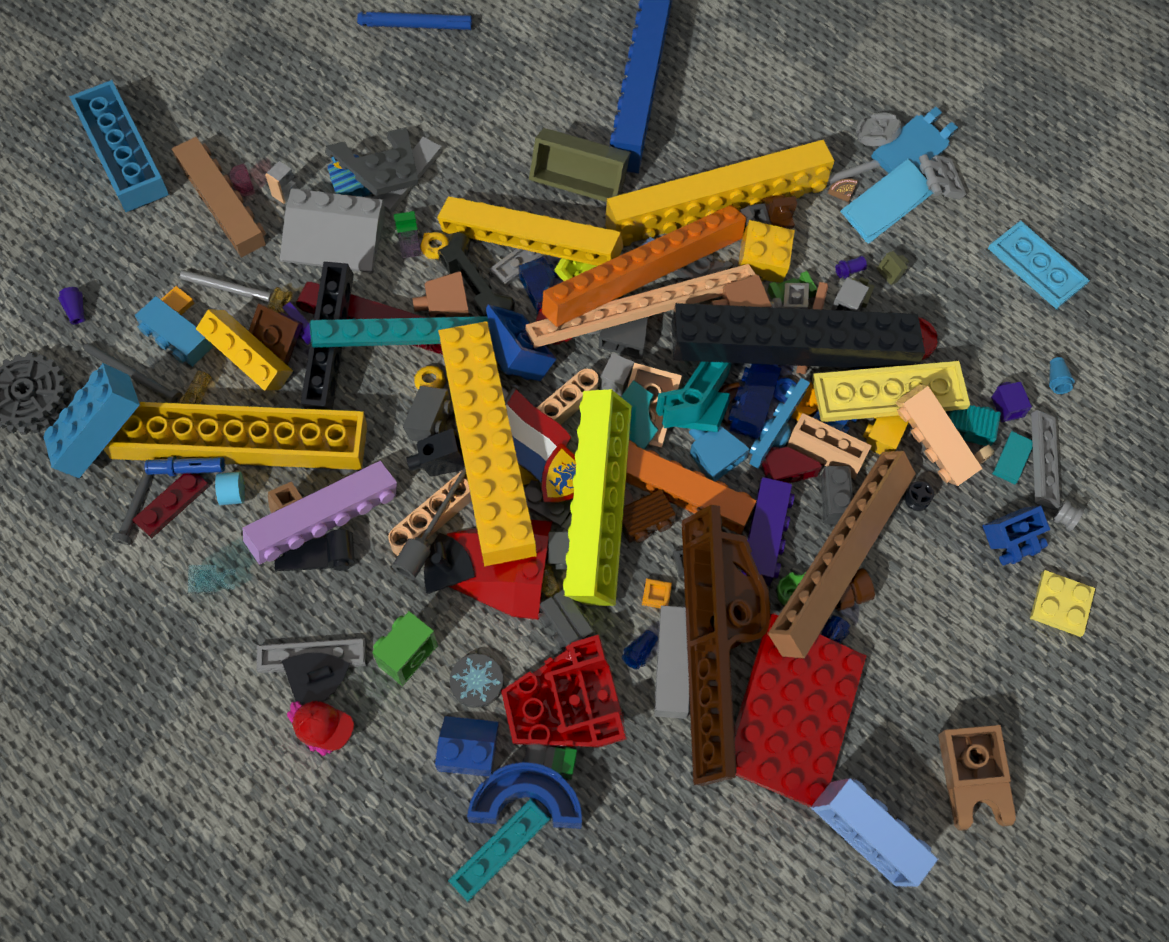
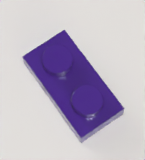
(291, 311)

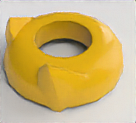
(429, 251)
(439, 381)

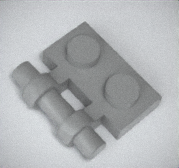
(942, 176)

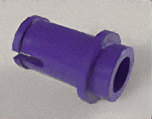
(845, 268)

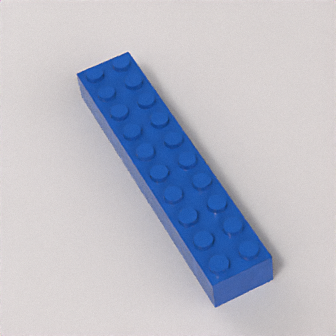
(641, 82)

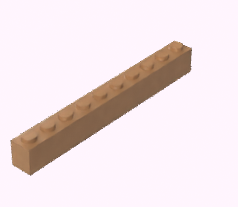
(841, 555)

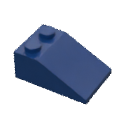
(513, 346)

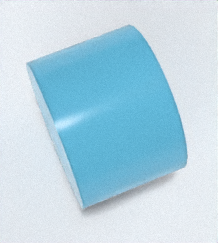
(230, 488)

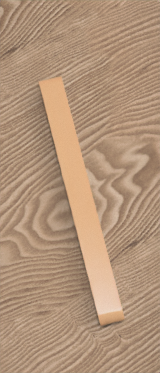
(425, 512)

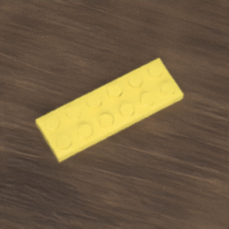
(876, 390)

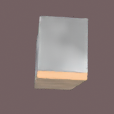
(280, 181)

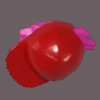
(320, 726)

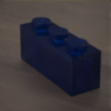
(754, 399)

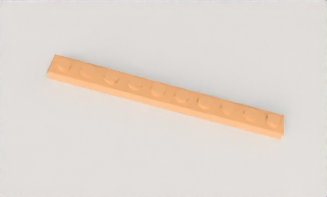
(637, 306)

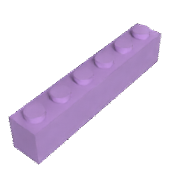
(319, 512)

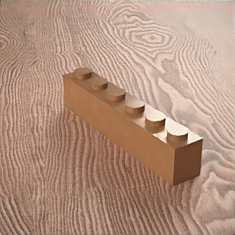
(219, 197)

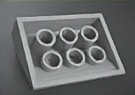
(332, 229)

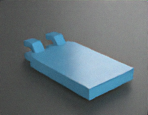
(916, 139)

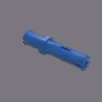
(174, 466)

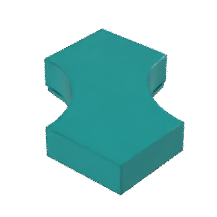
(641, 426)

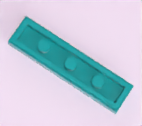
(499, 850)

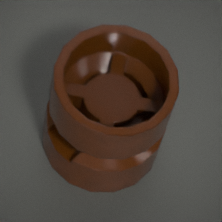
(859, 591)

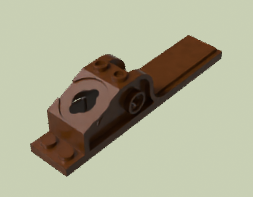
(740, 616)

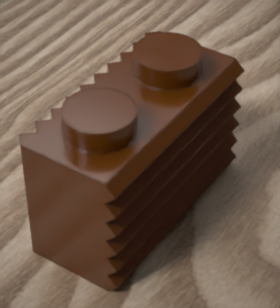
(647, 516)

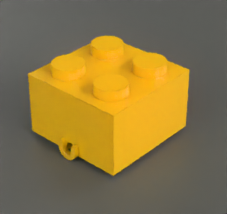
(767, 250)

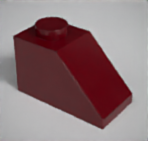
(789, 465)

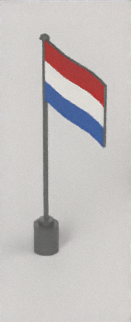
(534, 440)

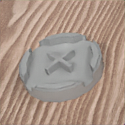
(879, 129)

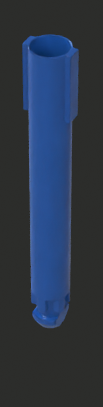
(413, 20)

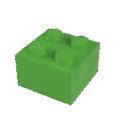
(404, 647)

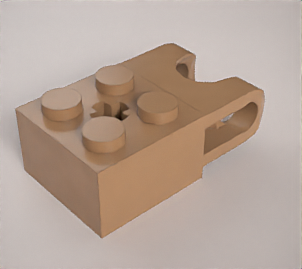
(980, 781)

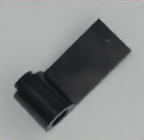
(320, 553)

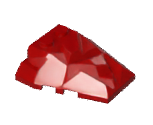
(567, 700)

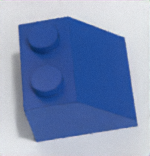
(467, 746)

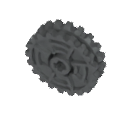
(31, 393)

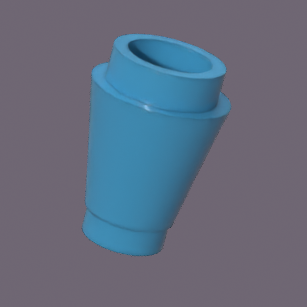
(1060, 377)

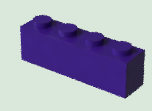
(767, 526)

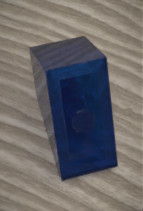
(536, 278)

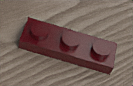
(170, 503)

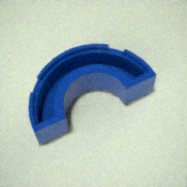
(523, 781)

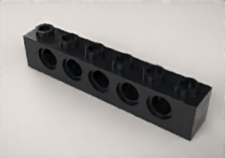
(324, 362)

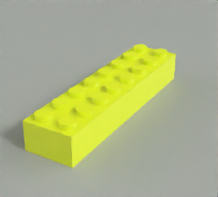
(598, 499)

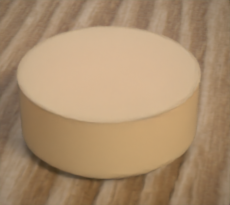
(984, 454)

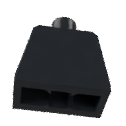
(438, 454)

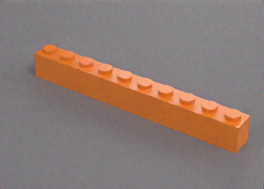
(642, 265)

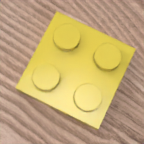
(1062, 603)

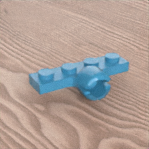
(776, 430)

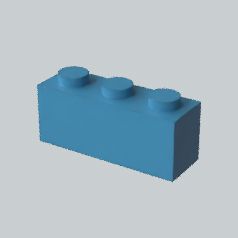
(172, 332)

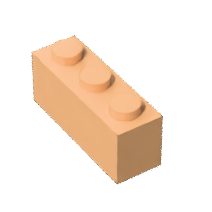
(828, 444)

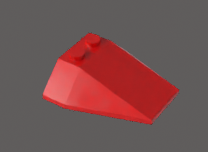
(511, 585)

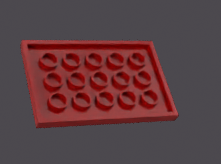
(796, 717)

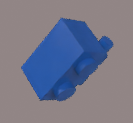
(1016, 528)

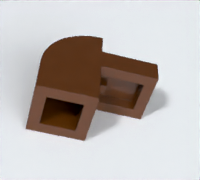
(781, 210)

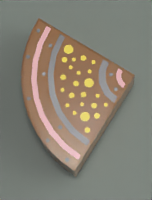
(843, 189)

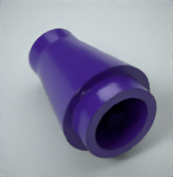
(72, 303)

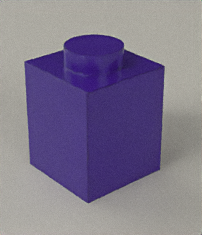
(1011, 401)

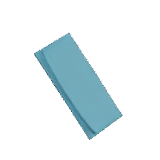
(887, 201)

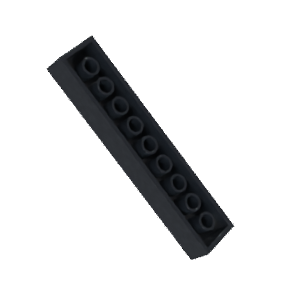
(795, 336)

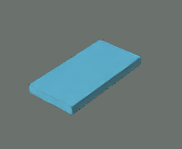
(1038, 264)

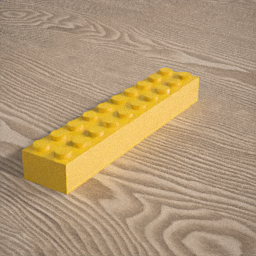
(742, 184)
(243, 435)
(487, 445)

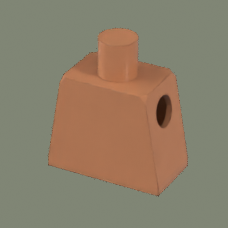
(744, 293)
(443, 297)

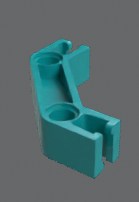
(692, 401)

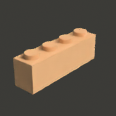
(938, 435)

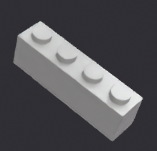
(672, 675)

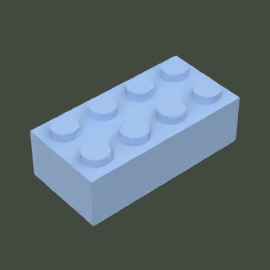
(875, 832)

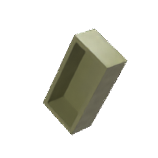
(578, 165)

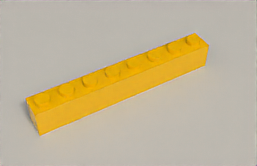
(530, 231)

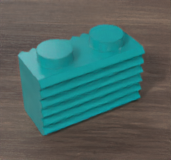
(976, 424)

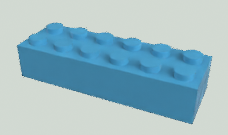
(119, 146)

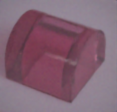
(241, 180)

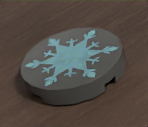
(476, 680)

